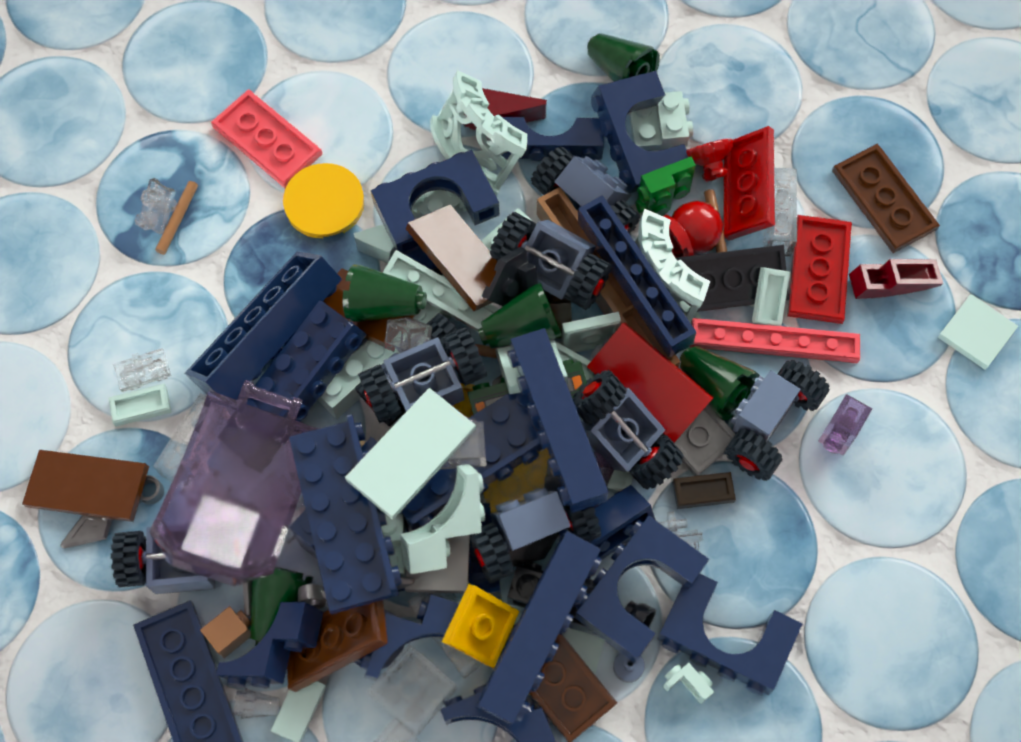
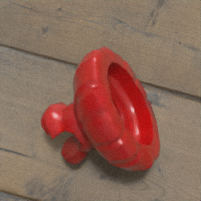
(711, 156)

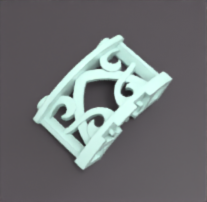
(469, 99)
(679, 279)

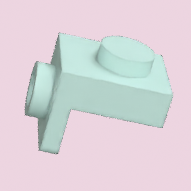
(695, 682)

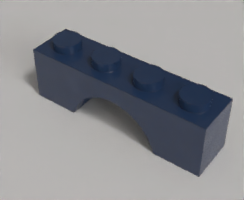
(580, 140)

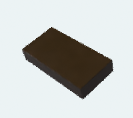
(704, 490)

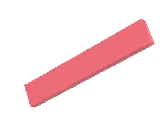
(776, 340)

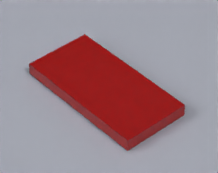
(749, 184)
(820, 269)
(653, 379)

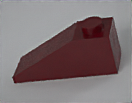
(513, 106)

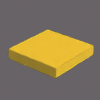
(480, 626)

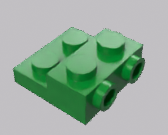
(663, 185)

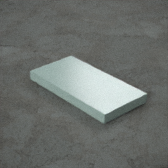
(410, 453)

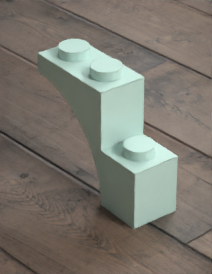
(462, 515)

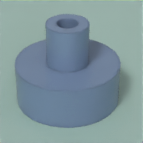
(625, 672)

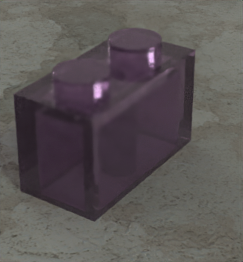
(844, 425)

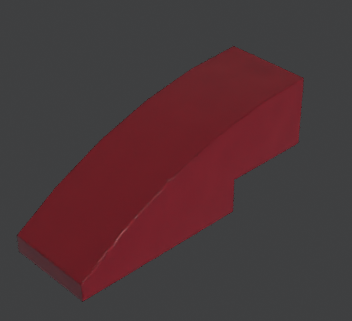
(895, 278)

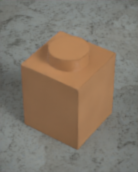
(227, 631)

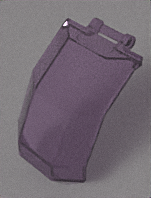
(233, 489)

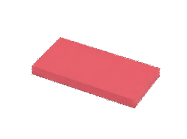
(266, 138)

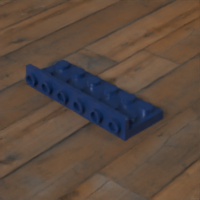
(310, 360)
(508, 443)
(342, 520)

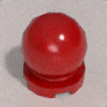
(694, 229)

